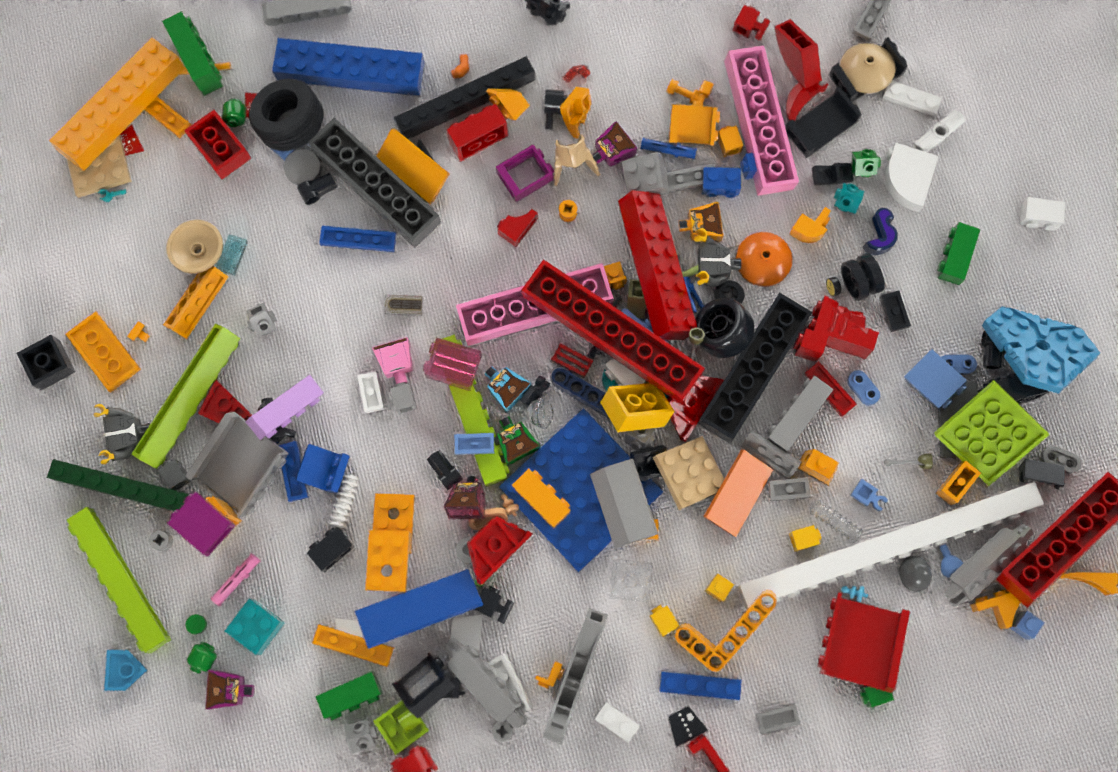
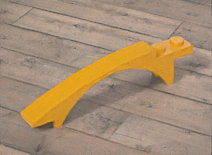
(1006, 605)

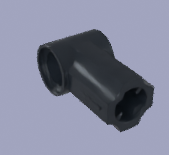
(312, 190)
(992, 355)
(446, 472)

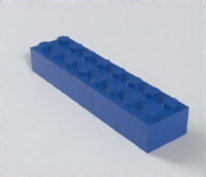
(349, 66)

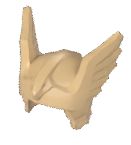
(572, 157)

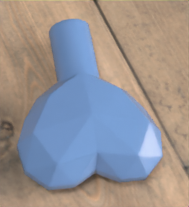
(950, 562)

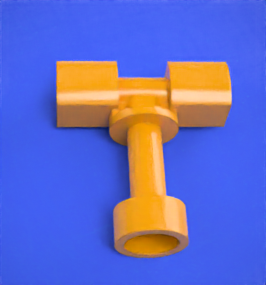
(697, 97)

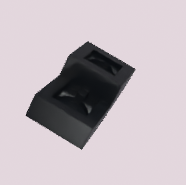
(832, 174)

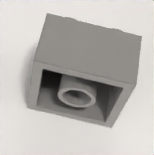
(646, 174)

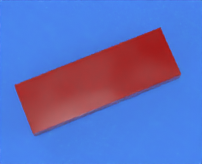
(838, 398)

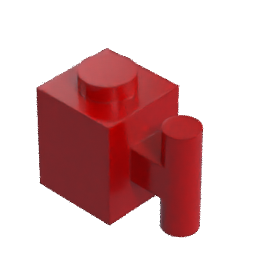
(748, 21)

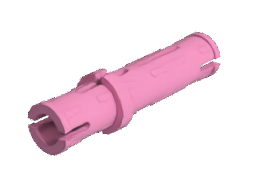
(236, 578)

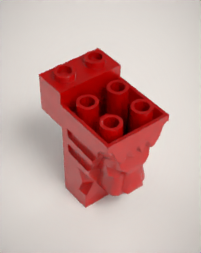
(837, 329)

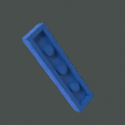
(358, 238)
(700, 685)

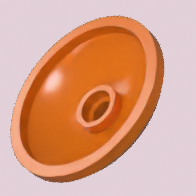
(762, 270)

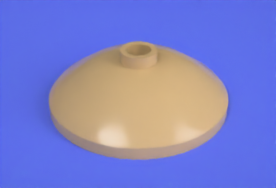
(868, 76)
(190, 238)

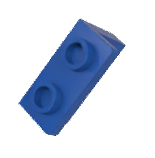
(721, 181)

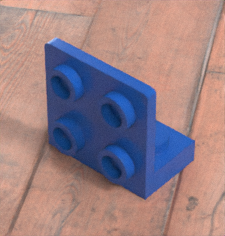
(322, 468)

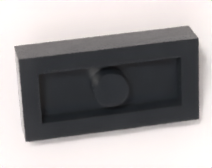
(895, 311)

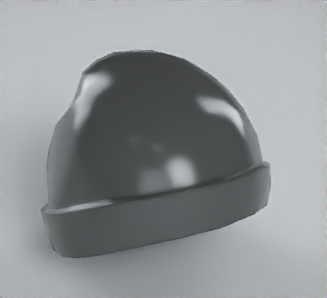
(915, 573)

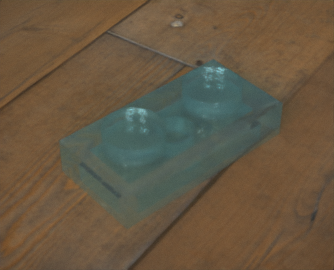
(232, 254)

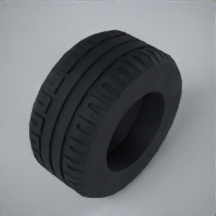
(276, 100)

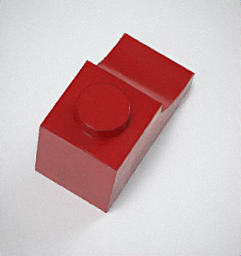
(515, 228)

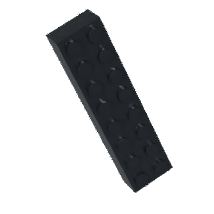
(754, 368)

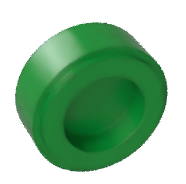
(196, 624)

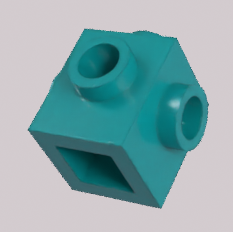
(848, 198)

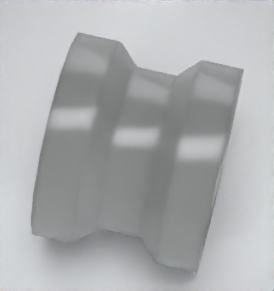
(164, 543)
(502, 731)

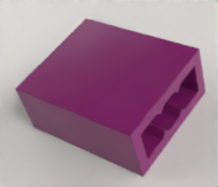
(201, 524)

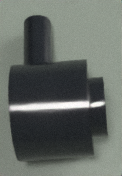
(552, 104)

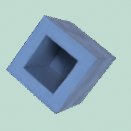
(1027, 625)

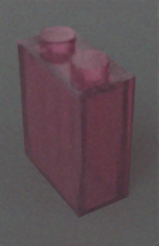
(452, 364)

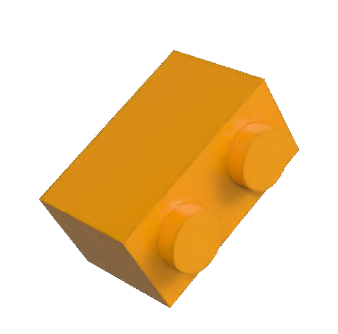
(958, 483)

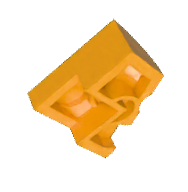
(575, 109)

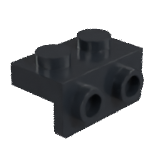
(645, 463)

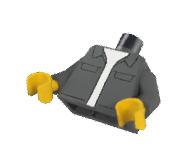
(714, 261)
(121, 433)

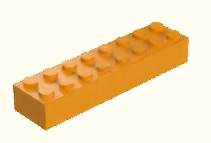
(117, 104)

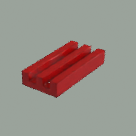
(558, 353)

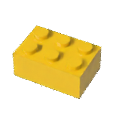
(636, 407)

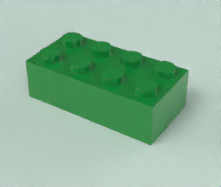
(193, 53)

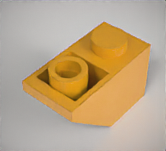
(509, 102)

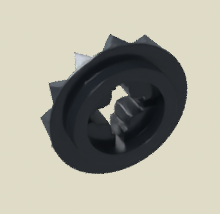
(737, 290)

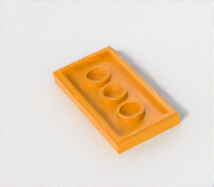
(412, 166)
(103, 351)

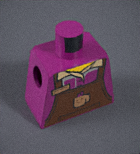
(614, 146)
(226, 690)

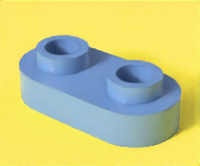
(958, 363)
(861, 389)

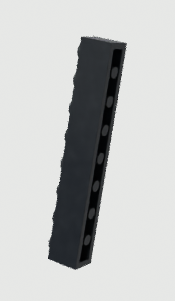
(463, 98)

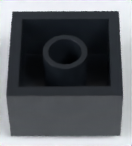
(46, 362)

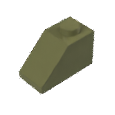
(636, 301)

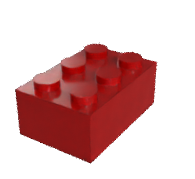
(477, 132)
(217, 144)

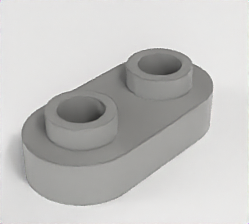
(1060, 457)

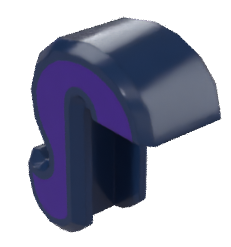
(886, 233)

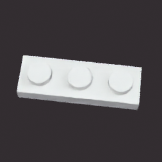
(912, 98)
(502, 667)

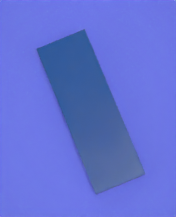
(418, 608)

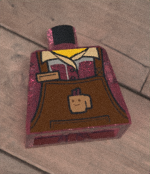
(466, 500)

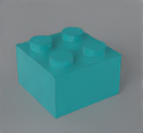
(254, 626)

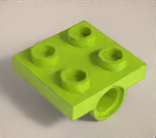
(400, 727)

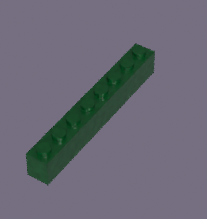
(116, 485)

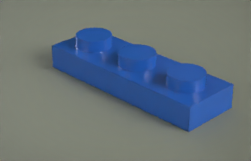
(294, 489)

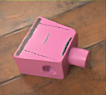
(395, 359)

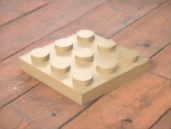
(105, 172)
(689, 472)

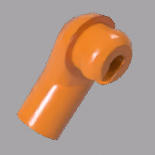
(462, 69)

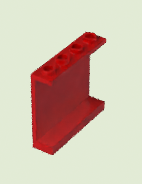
(863, 644)

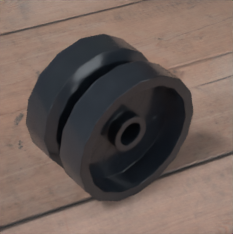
(862, 277)

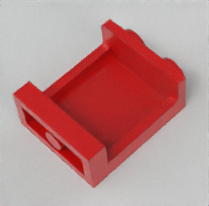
(703, 743)

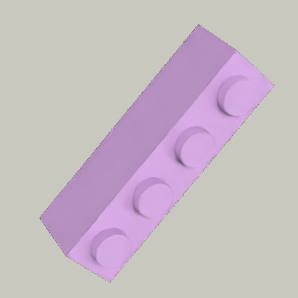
(284, 407)

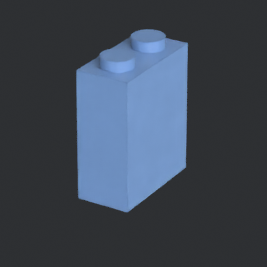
(936, 380)

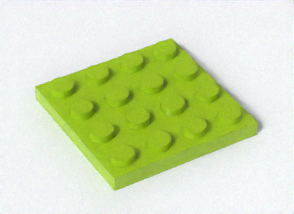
(991, 432)

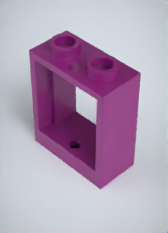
(503, 168)

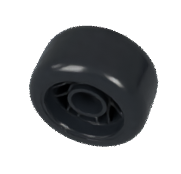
(726, 327)

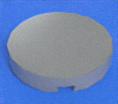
(302, 166)

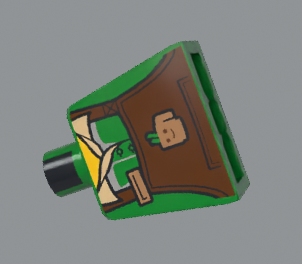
(516, 441)

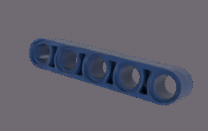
(582, 395)

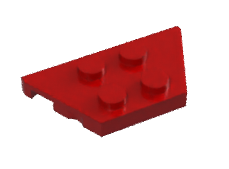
(694, 405)
(494, 546)

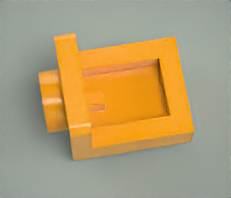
(556, 673)

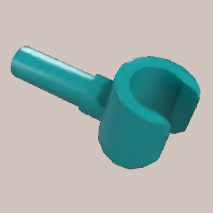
(109, 195)

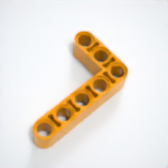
(731, 636)

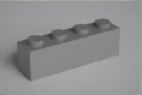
(799, 415)

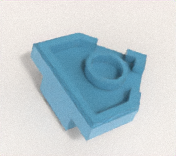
(121, 670)

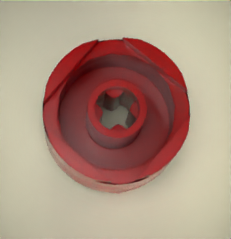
(417, 761)

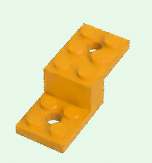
(390, 543)

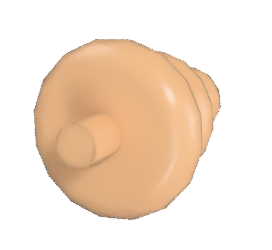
(511, 508)

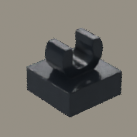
(455, 693)

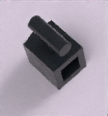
(491, 604)

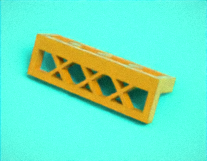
(195, 301)

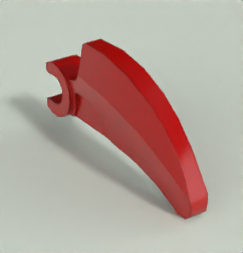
(800, 97)

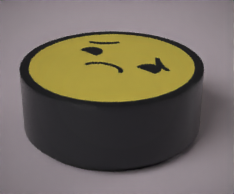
(833, 286)

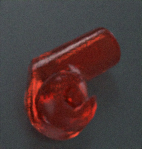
(576, 70)

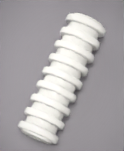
(344, 501)

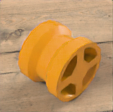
(568, 215)

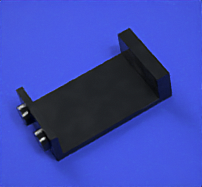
(842, 81)
(823, 123)

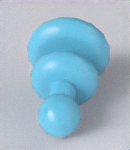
(853, 592)

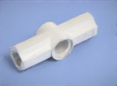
(945, 127)

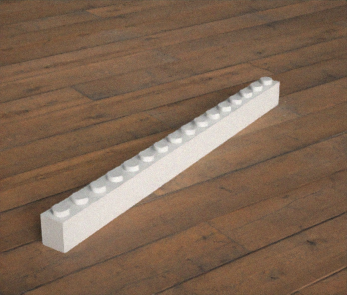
(894, 544)

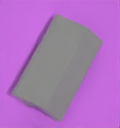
(624, 503)

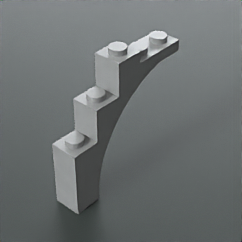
(575, 676)

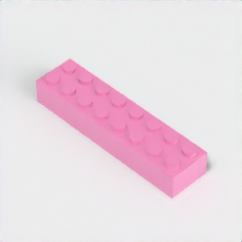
(761, 120)
(511, 313)

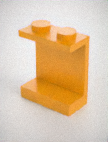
(693, 124)

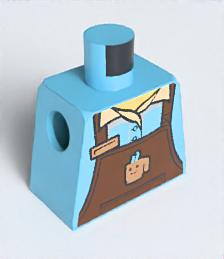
(506, 387)

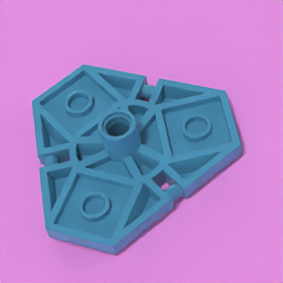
(1039, 349)

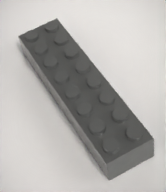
(374, 182)

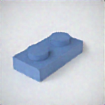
(474, 443)

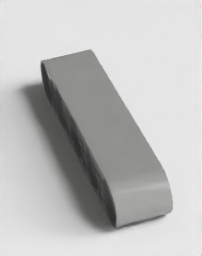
(291, 11)

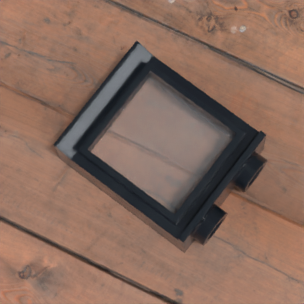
(424, 685)

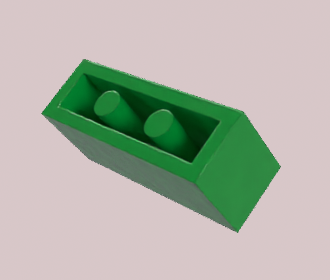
(958, 253)
(349, 696)

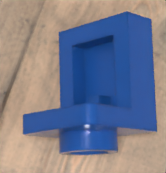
(748, 166)

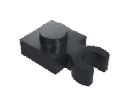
(535, 392)

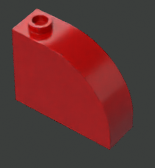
(799, 53)

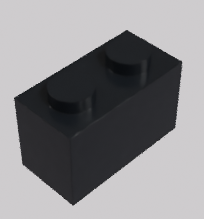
(330, 549)

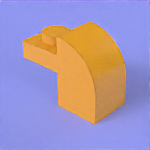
(811, 231)

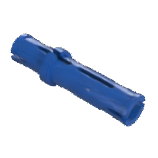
(668, 148)

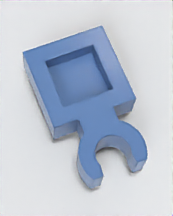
(866, 494)

